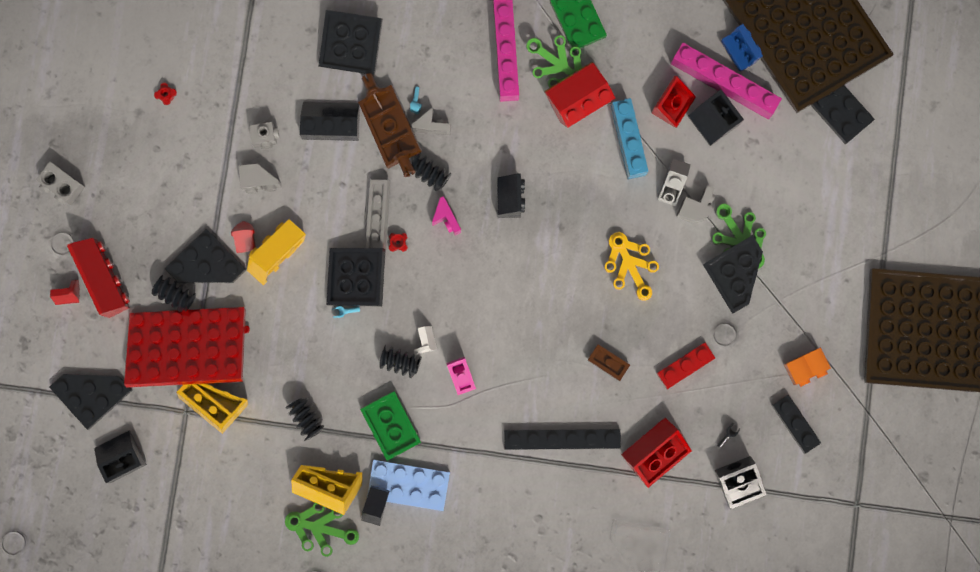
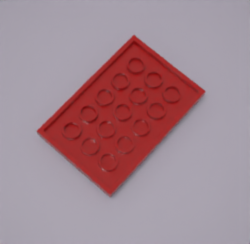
(185, 347)

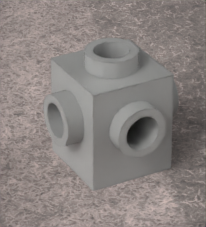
(258, 135)

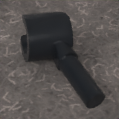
(729, 434)

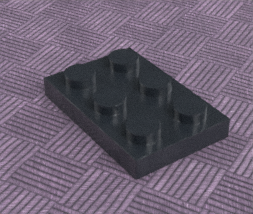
(843, 114)

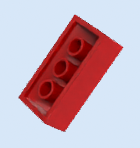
(99, 277)

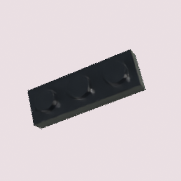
(796, 424)

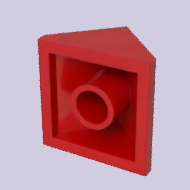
(674, 102)

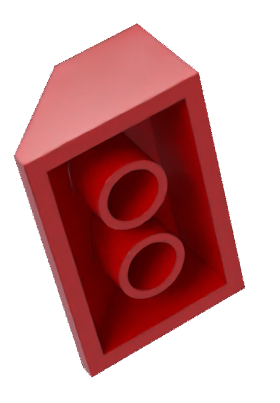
(579, 95)
(656, 452)

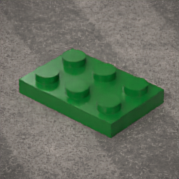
(578, 22)
(390, 426)

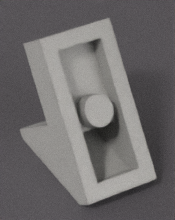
(426, 125)

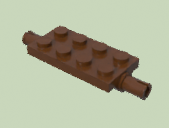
(389, 125)

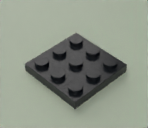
(350, 42)
(356, 277)

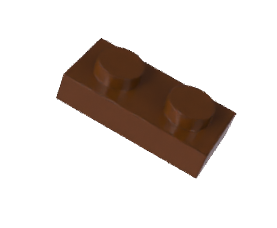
(608, 362)

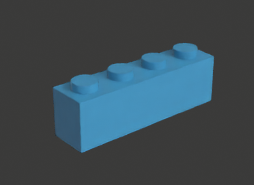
(629, 138)

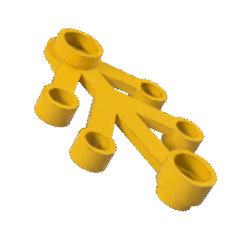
(629, 263)

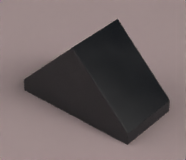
(375, 505)

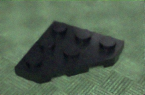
(205, 262)
(736, 272)
(90, 395)

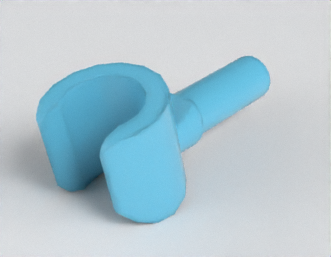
(414, 106)
(342, 311)

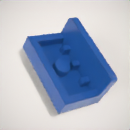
(742, 48)

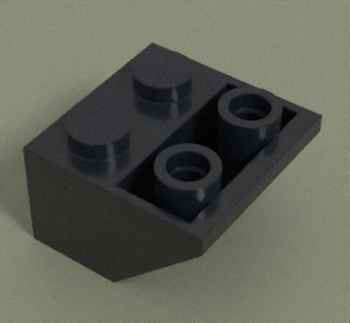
(715, 117)
(509, 196)
(118, 457)

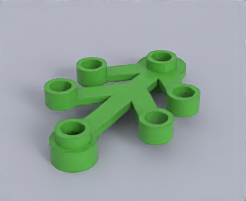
(561, 64)
(739, 236)
(317, 528)

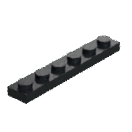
(562, 439)

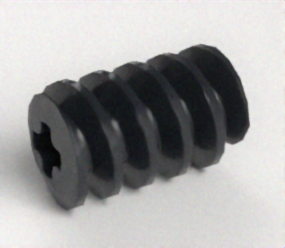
(429, 173)
(172, 294)
(399, 362)
(305, 418)

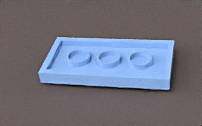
(411, 484)

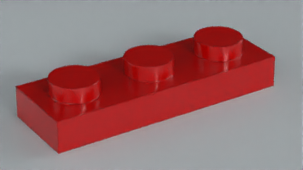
(685, 365)

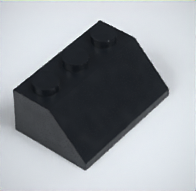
(330, 121)

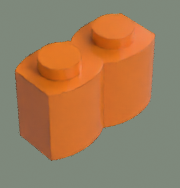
(807, 366)

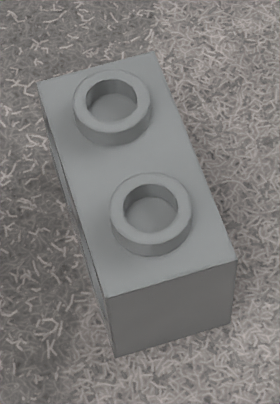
(61, 181)

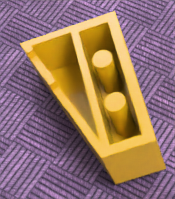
(274, 250)
(213, 405)
(326, 487)

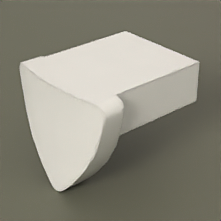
(427, 340)

